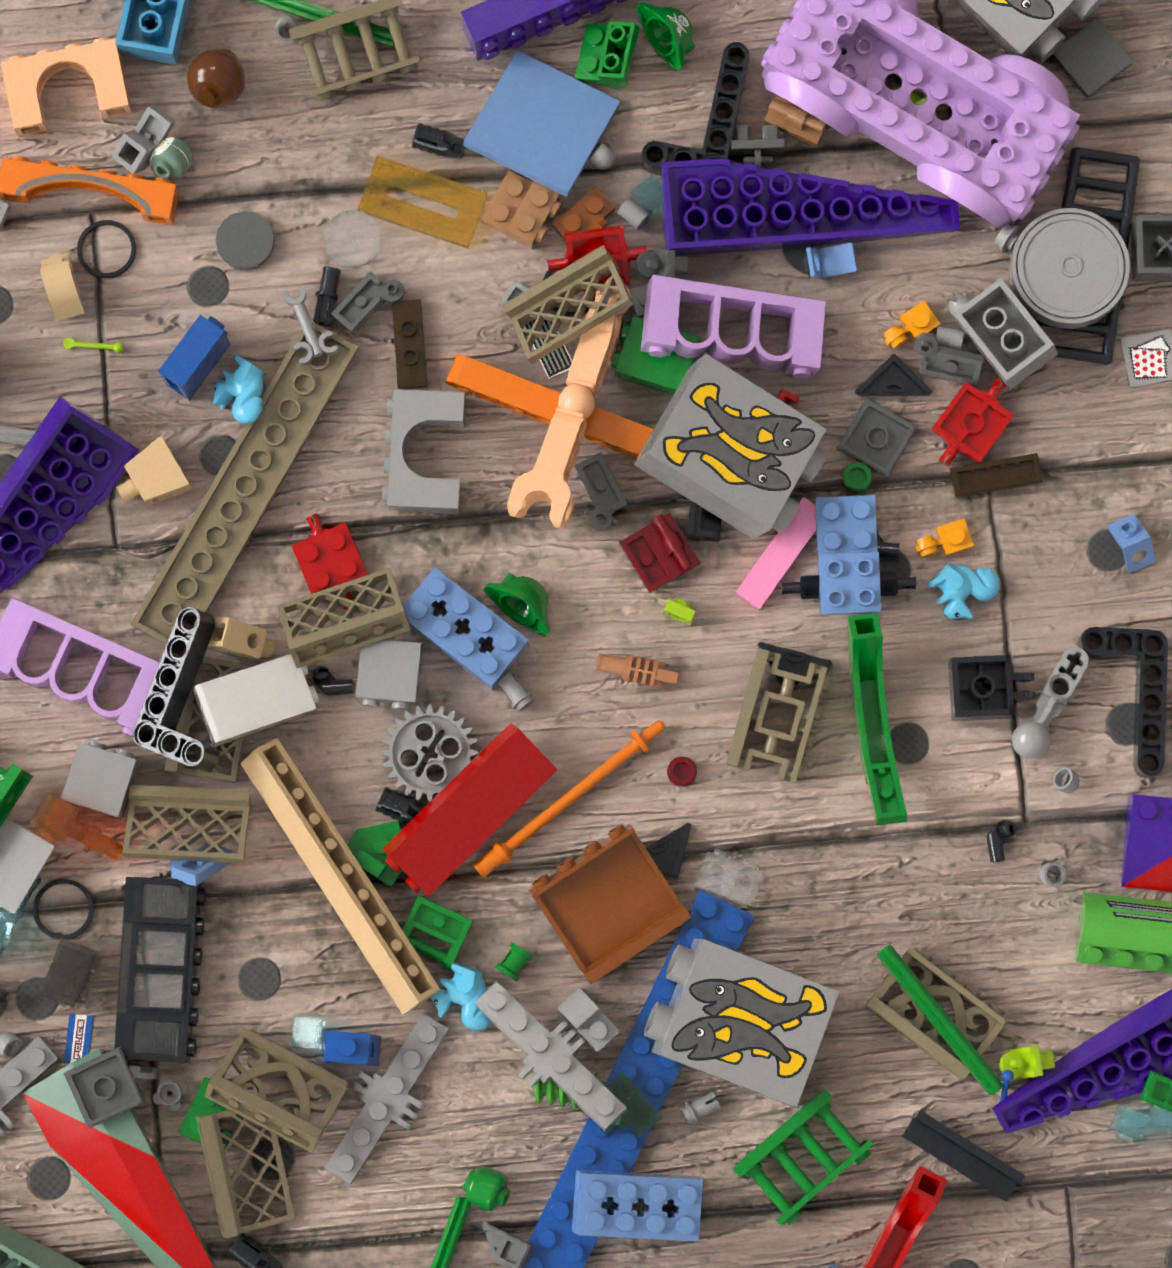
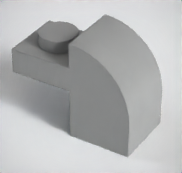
(137, 145)
(588, 1019)

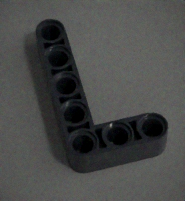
(716, 126)
(1143, 687)
(176, 694)

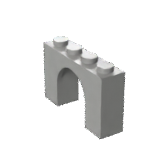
(411, 412)

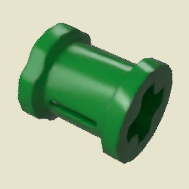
(514, 962)

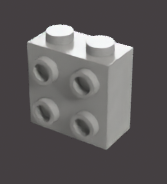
(389, 674)
(100, 779)

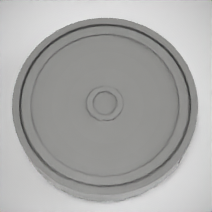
(1069, 268)

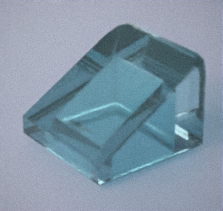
(649, 195)
(307, 1032)

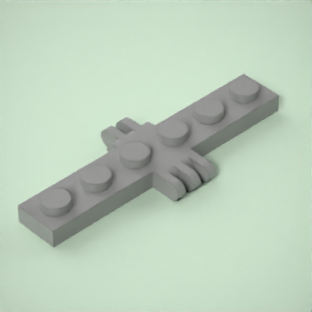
(551, 1056)
(21, 1073)
(387, 1098)

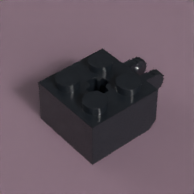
(995, 674)

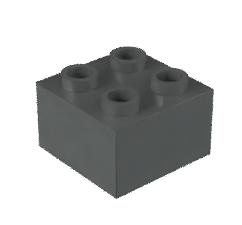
(1152, 248)

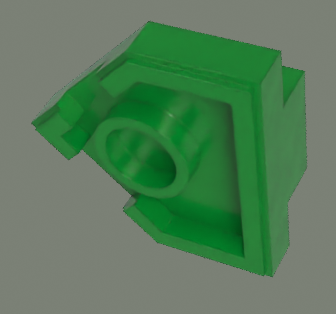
(367, 849)

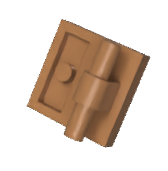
(794, 121)

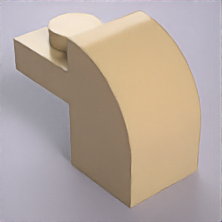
(61, 286)

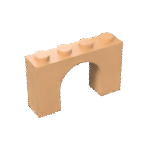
(27, 76)

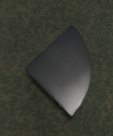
(797, 257)

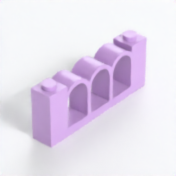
(662, 334)
(17, 632)

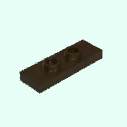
(409, 344)
(996, 475)

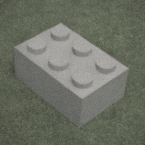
(1005, 333)

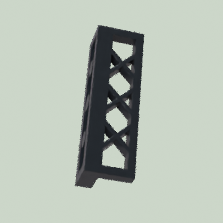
(962, 1155)

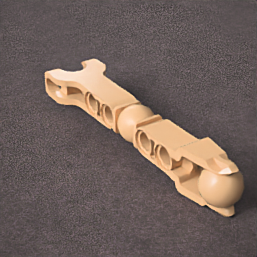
(567, 428)

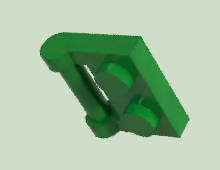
(439, 923)

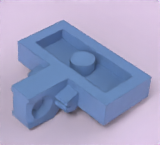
(196, 871)

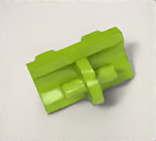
(1027, 1061)

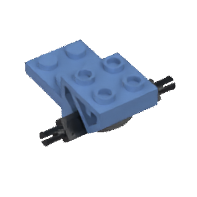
(848, 560)

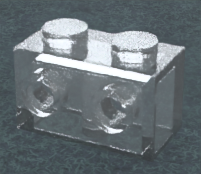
(729, 879)

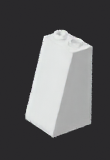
(254, 699)

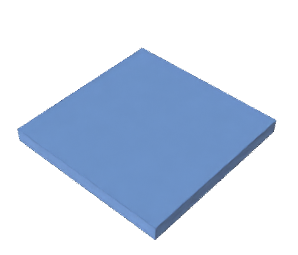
(541, 123)

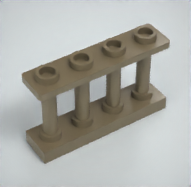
(333, 26)

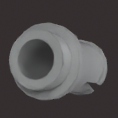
(516, 692)
(700, 1108)

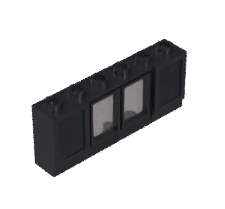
(159, 969)

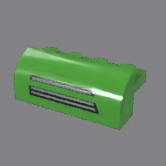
(1125, 932)

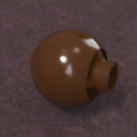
(216, 78)

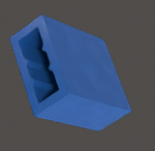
(195, 356)

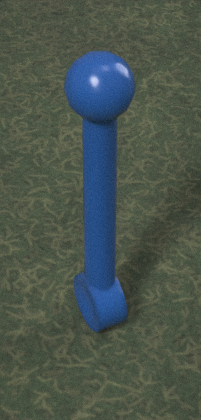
(1008, 1076)

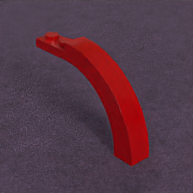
(906, 1219)

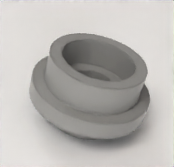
(1007, 238)

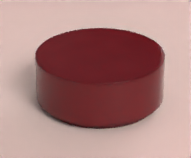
(682, 771)

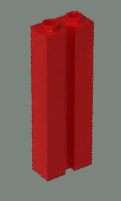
(468, 810)

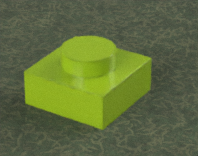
(680, 611)

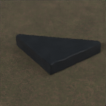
(893, 379)
(793, 661)
(670, 850)

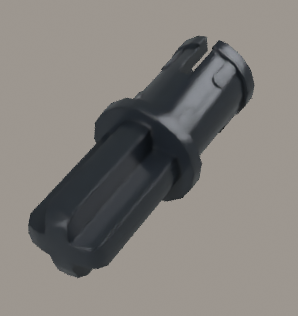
(326, 296)

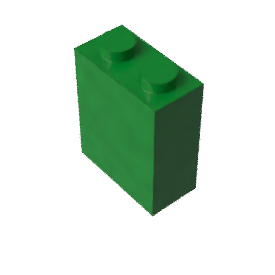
(645, 370)

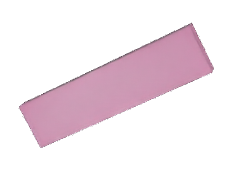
(779, 556)

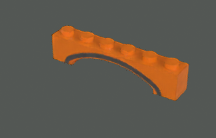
(24, 180)

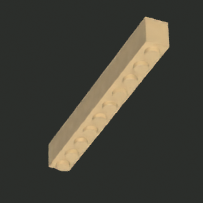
(340, 876)

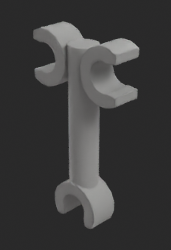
(314, 346)

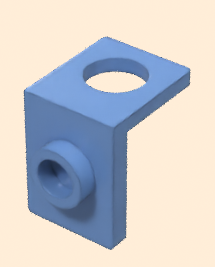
(832, 261)
(1131, 539)

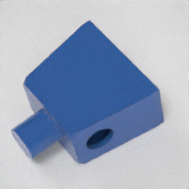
(351, 1048)

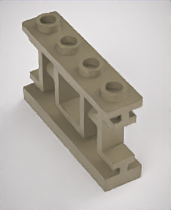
(756, 710)

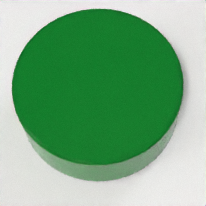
(857, 477)

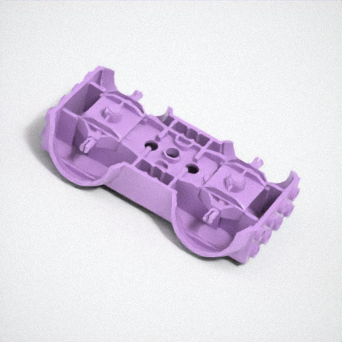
(1004, 109)

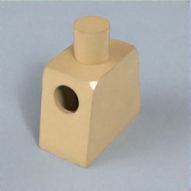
(154, 475)
(240, 639)

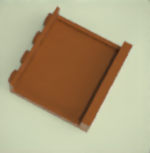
(609, 903)

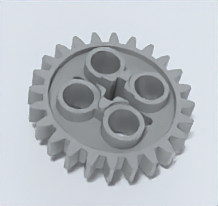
(405, 740)

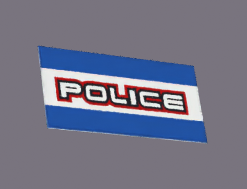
(78, 1037)

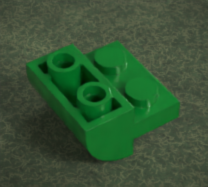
(607, 54)

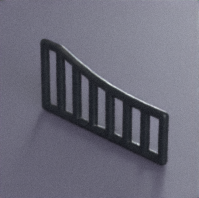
(1124, 217)

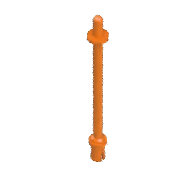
(503, 851)

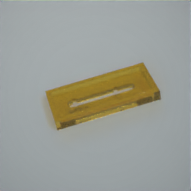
(392, 174)

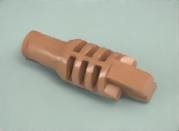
(637, 669)

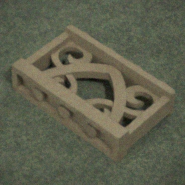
(894, 1012)
(277, 1061)

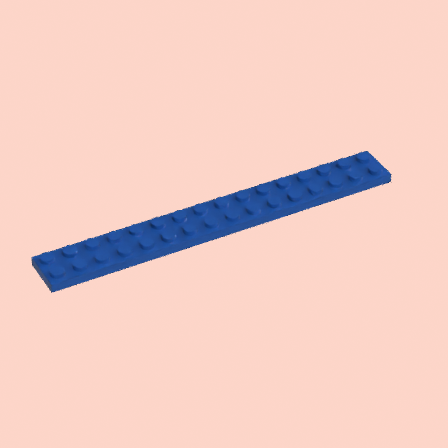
(651, 1074)

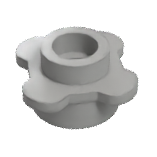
(162, 1097)

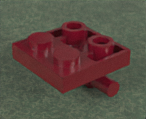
(659, 552)

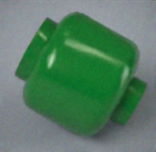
(486, 1188)

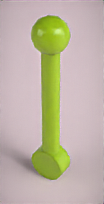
(70, 344)

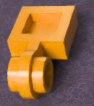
(915, 321)
(952, 538)

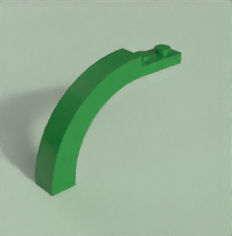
(871, 718)

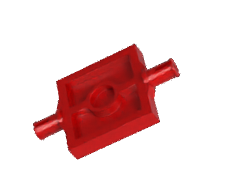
(584, 242)
(972, 422)
(329, 557)

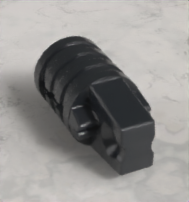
(438, 142)
(398, 805)
(251, 1254)

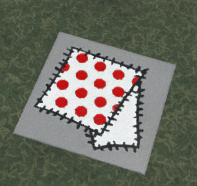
(1148, 357)

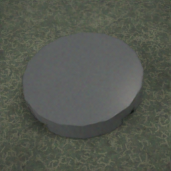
(245, 240)

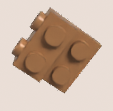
(522, 209)

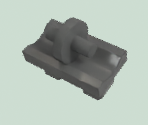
(759, 150)
(661, 264)

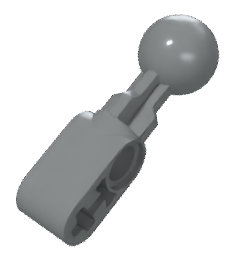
(1032, 737)

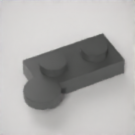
(366, 300)
(947, 362)
(602, 491)

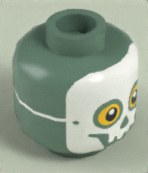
(171, 158)

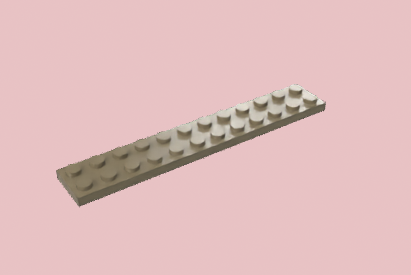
(244, 486)

